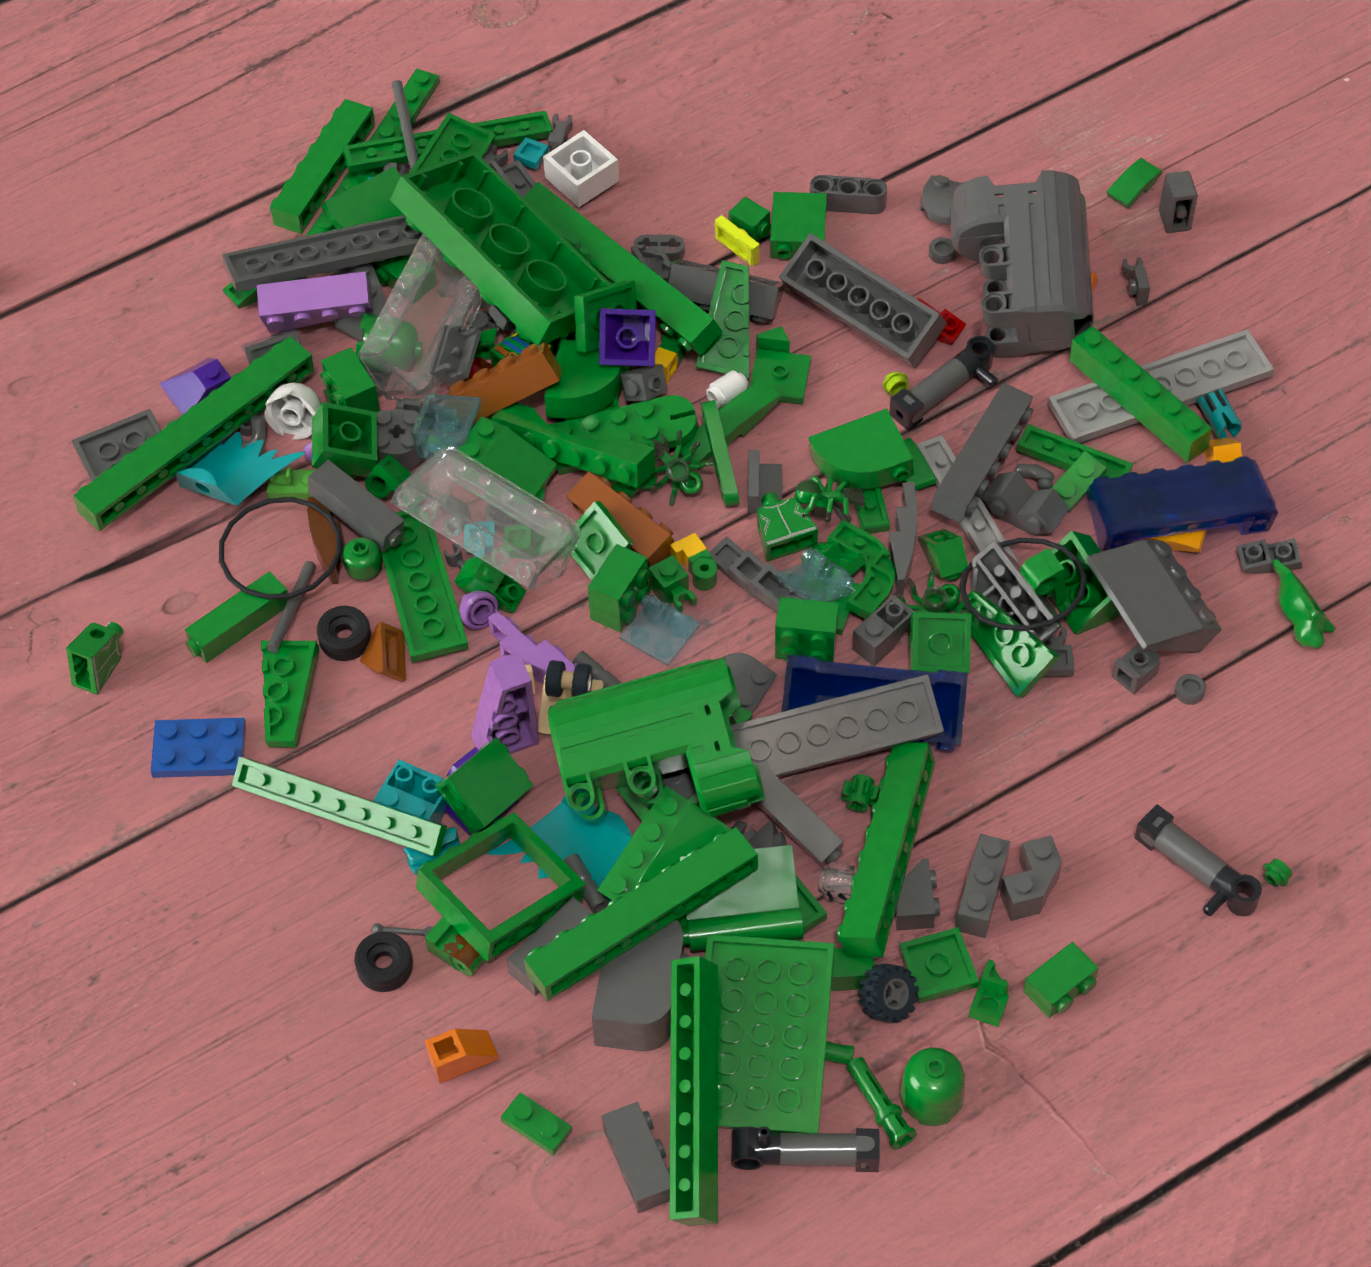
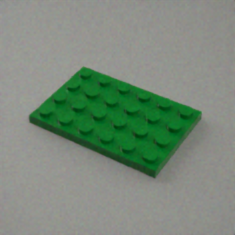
(771, 1030)

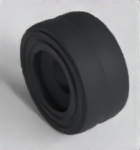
(343, 648)
(386, 978)

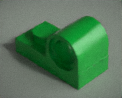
(391, 472)
(1045, 576)

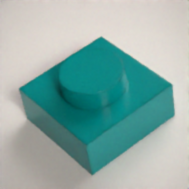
(531, 153)

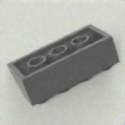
(699, 282)

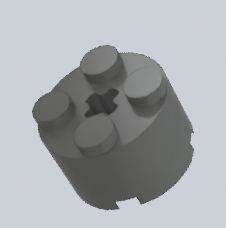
(395, 437)

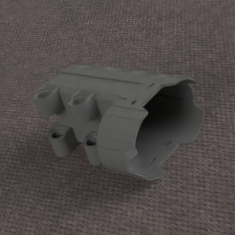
(1041, 271)

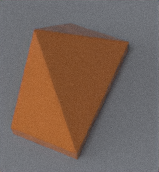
(386, 652)

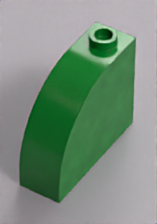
(364, 202)
(583, 383)
(863, 452)

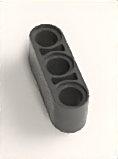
(851, 193)

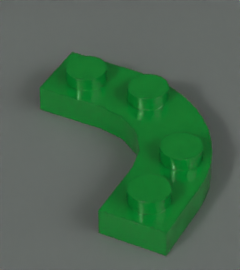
(878, 569)

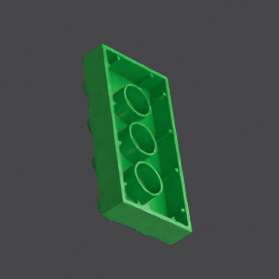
(498, 244)

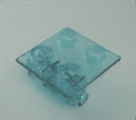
(818, 578)
(659, 630)

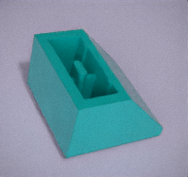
(413, 792)

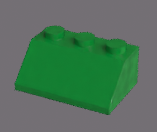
(1096, 605)

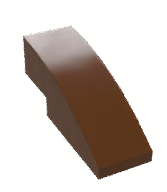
(324, 539)

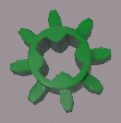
(860, 793)

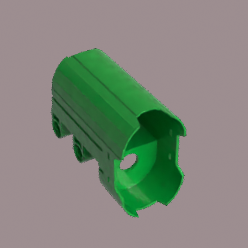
(651, 729)

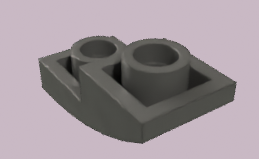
(1258, 556)

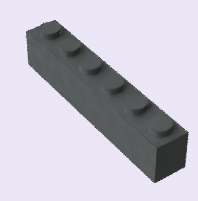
(982, 453)

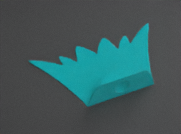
(232, 472)
(570, 834)

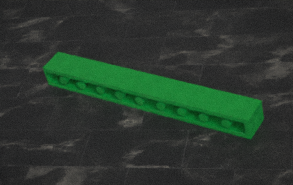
(673, 310)
(191, 434)

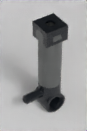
(976, 359)
(1160, 832)
(759, 1147)

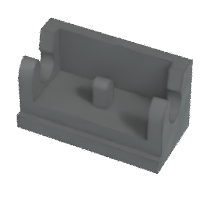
(454, 353)

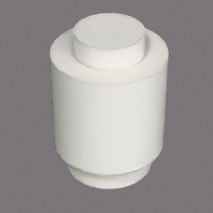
(727, 388)

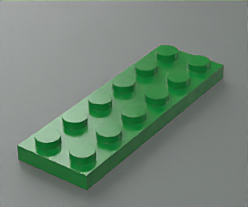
(423, 593)

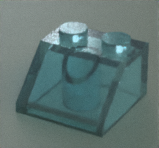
(444, 423)

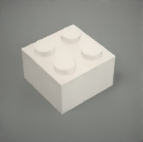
(581, 168)

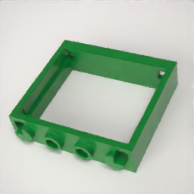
(521, 925)

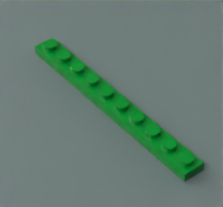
(417, 94)

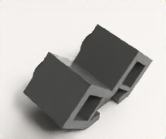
(1017, 504)
(1027, 891)

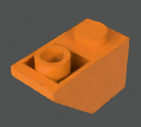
(459, 1052)

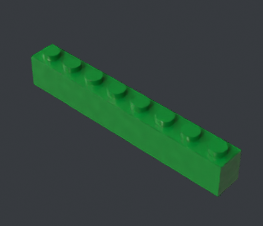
(886, 851)
(640, 913)
(694, 1092)

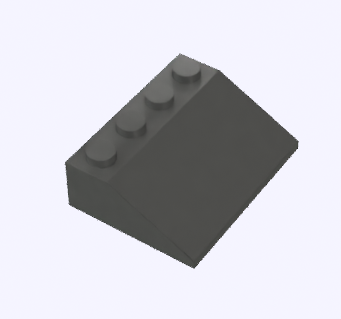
(1155, 596)

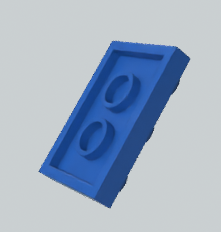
(197, 747)

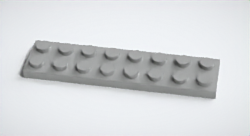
(1187, 375)

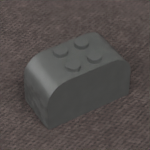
(635, 994)

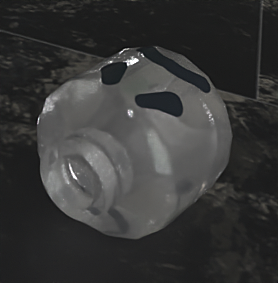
(836, 882)

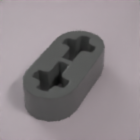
(664, 243)

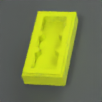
(737, 240)

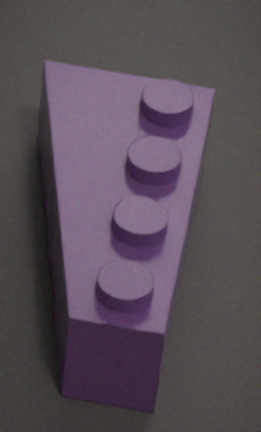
(313, 300)
(506, 706)

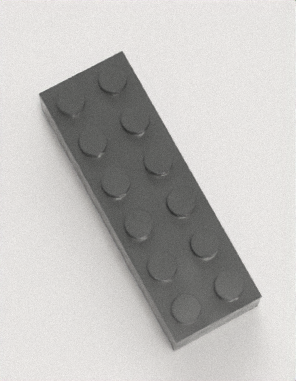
(863, 300)

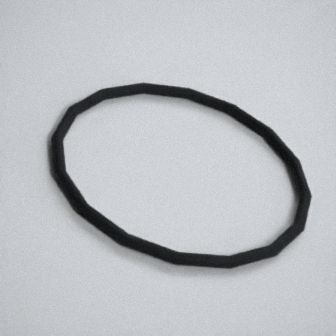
(282, 595)
(1037, 625)

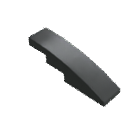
(903, 540)
(751, 574)

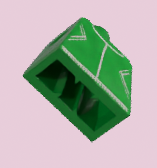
(783, 527)
(94, 656)

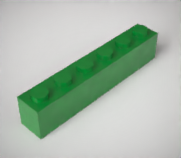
(321, 167)
(1140, 394)

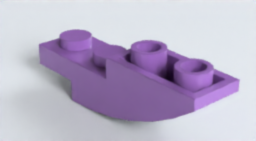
(514, 641)

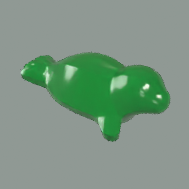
(1301, 609)

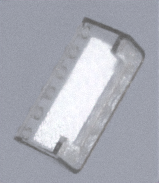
(411, 321)
(489, 517)

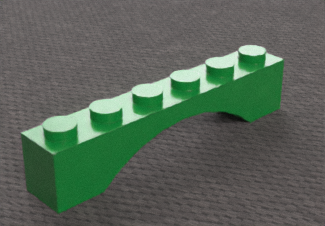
(617, 460)

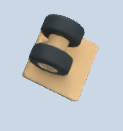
(564, 684)

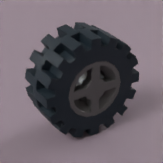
(890, 1003)

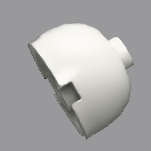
(292, 410)

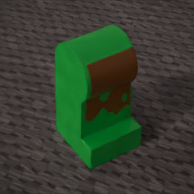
(452, 948)

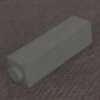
(356, 506)
(798, 820)

